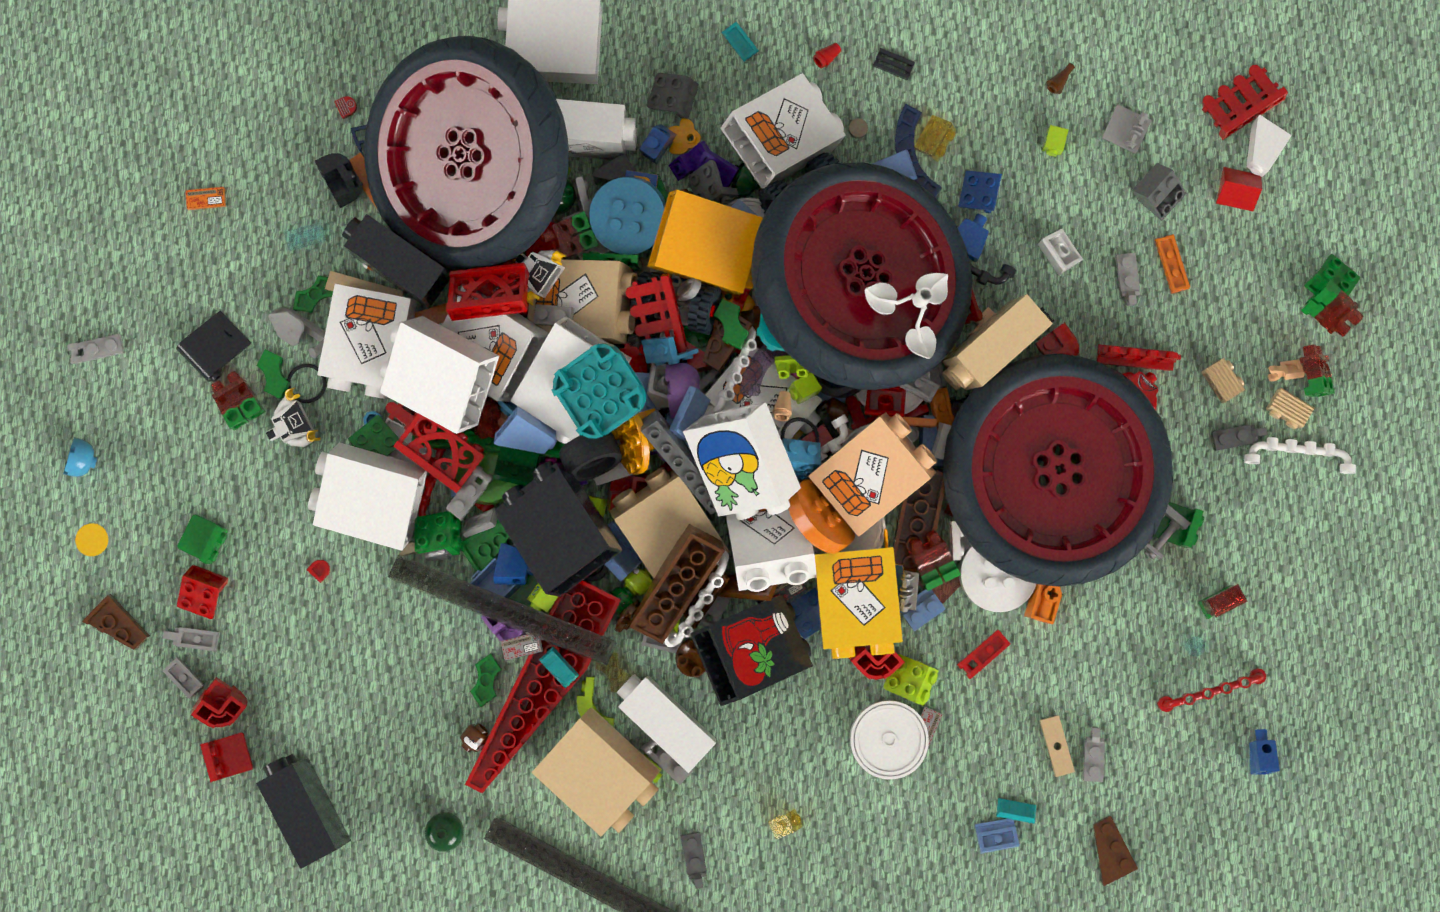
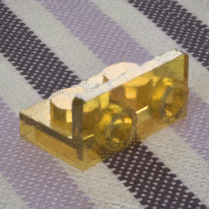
(935, 138)

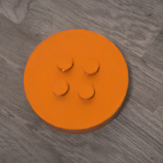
(819, 519)

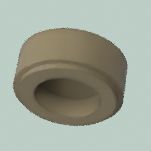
(858, 128)

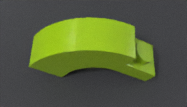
(585, 702)

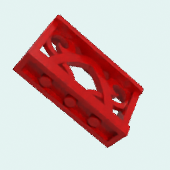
(475, 279)
(446, 476)

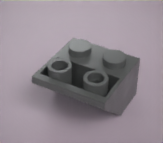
(1159, 191)

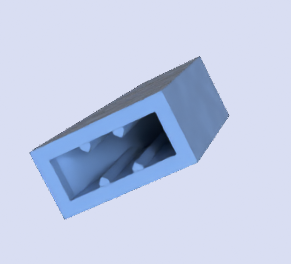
(525, 433)

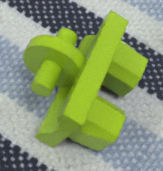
(787, 365)

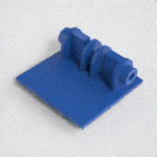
(980, 190)
(807, 613)

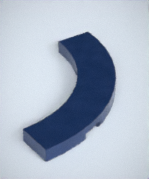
(905, 141)

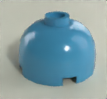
(80, 458)

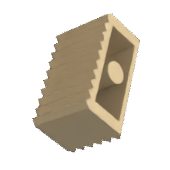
(1223, 380)
(1289, 408)

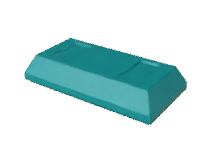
(740, 41)
(559, 667)
(1016, 810)

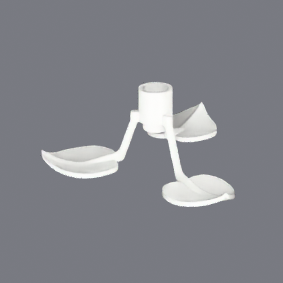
(930, 289)

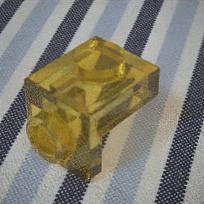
(785, 824)

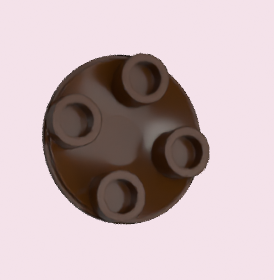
(625, 616)
(688, 660)

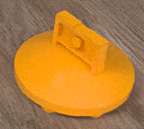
(634, 445)

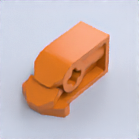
(1043, 606)

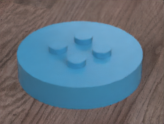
(627, 214)

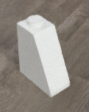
(1265, 145)

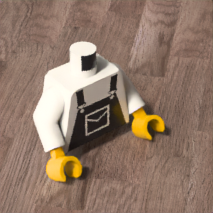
(543, 271)
(292, 422)

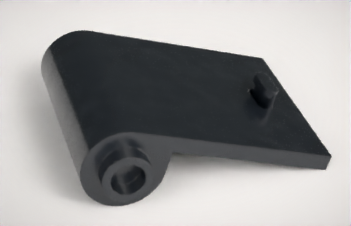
(211, 347)

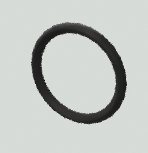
(323, 387)
(802, 420)

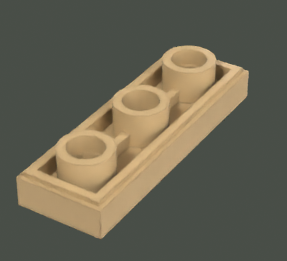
(1059, 757)

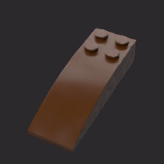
(917, 517)
(677, 583)

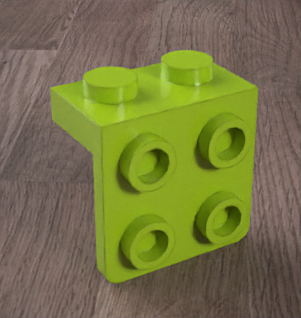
(912, 681)

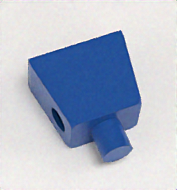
(657, 143)
(974, 236)
(510, 567)
(1260, 761)

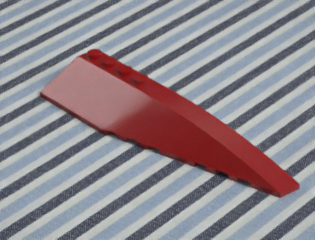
(536, 689)

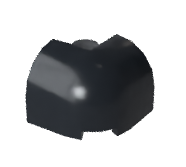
(340, 178)

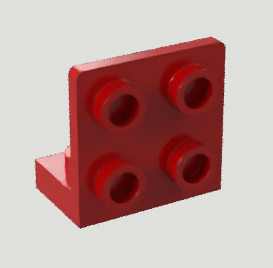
(200, 591)
(226, 757)

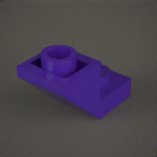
(686, 163)

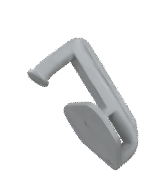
(290, 327)

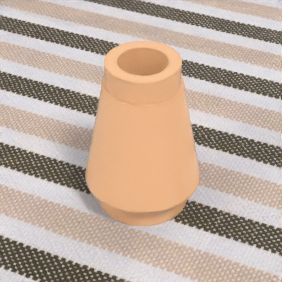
(782, 408)

